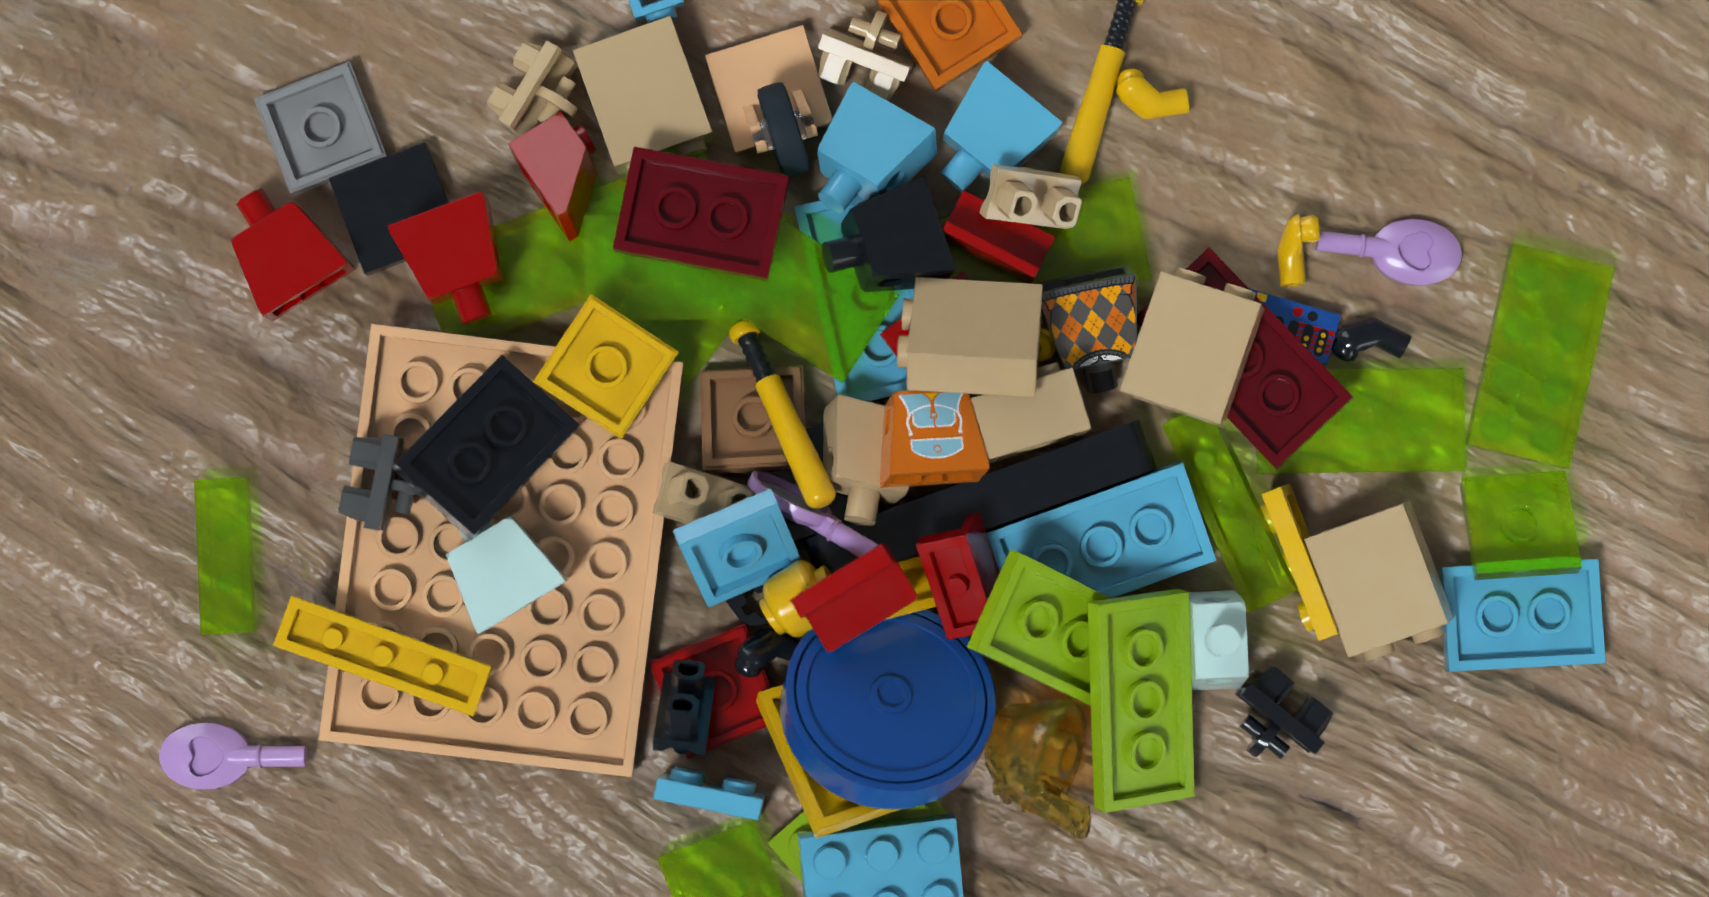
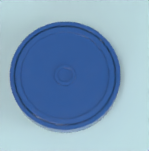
(889, 712)

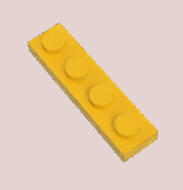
(382, 655)

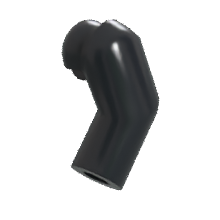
(1366, 334)
(762, 649)

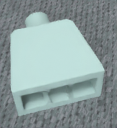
(501, 572)
(1218, 640)

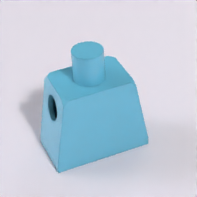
(995, 126)
(871, 148)

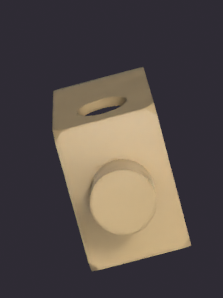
(854, 457)

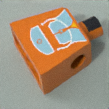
(930, 440)

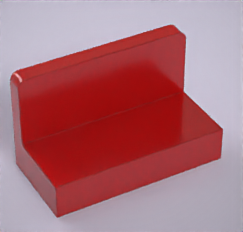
(1002, 244)
(959, 574)
(855, 597)

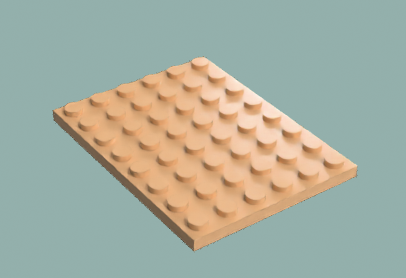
(566, 664)

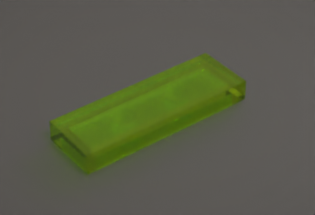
(225, 556)

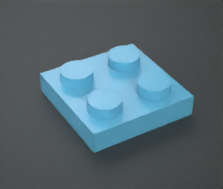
(737, 547)
(688, 788)

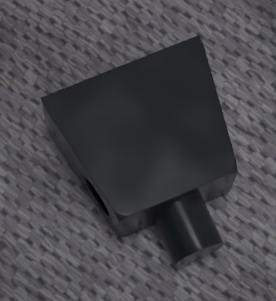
(892, 240)

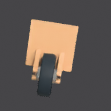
(771, 96)

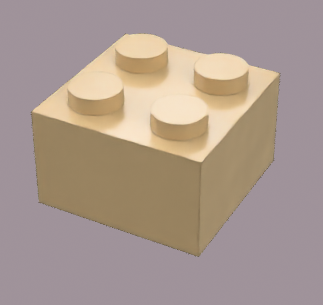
(1030, 423)

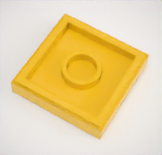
(605, 366)

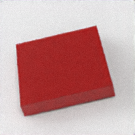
(735, 696)

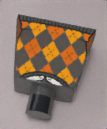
(1092, 321)

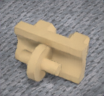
(843, 50)
(541, 91)
(1032, 197)
(695, 494)

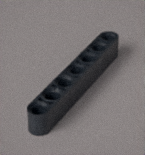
(1002, 494)

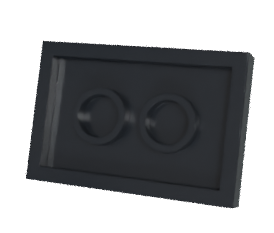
(486, 447)

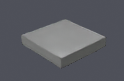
(320, 127)

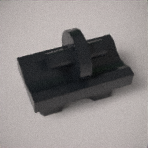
(684, 709)
(1302, 727)

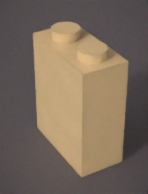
(644, 93)
(971, 337)
(1193, 346)
(1380, 581)

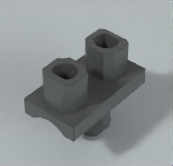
(374, 504)

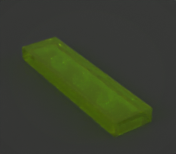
(1231, 512)

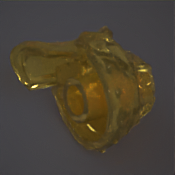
(1035, 760)

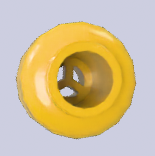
(783, 587)

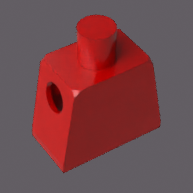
(453, 253)
(284, 255)

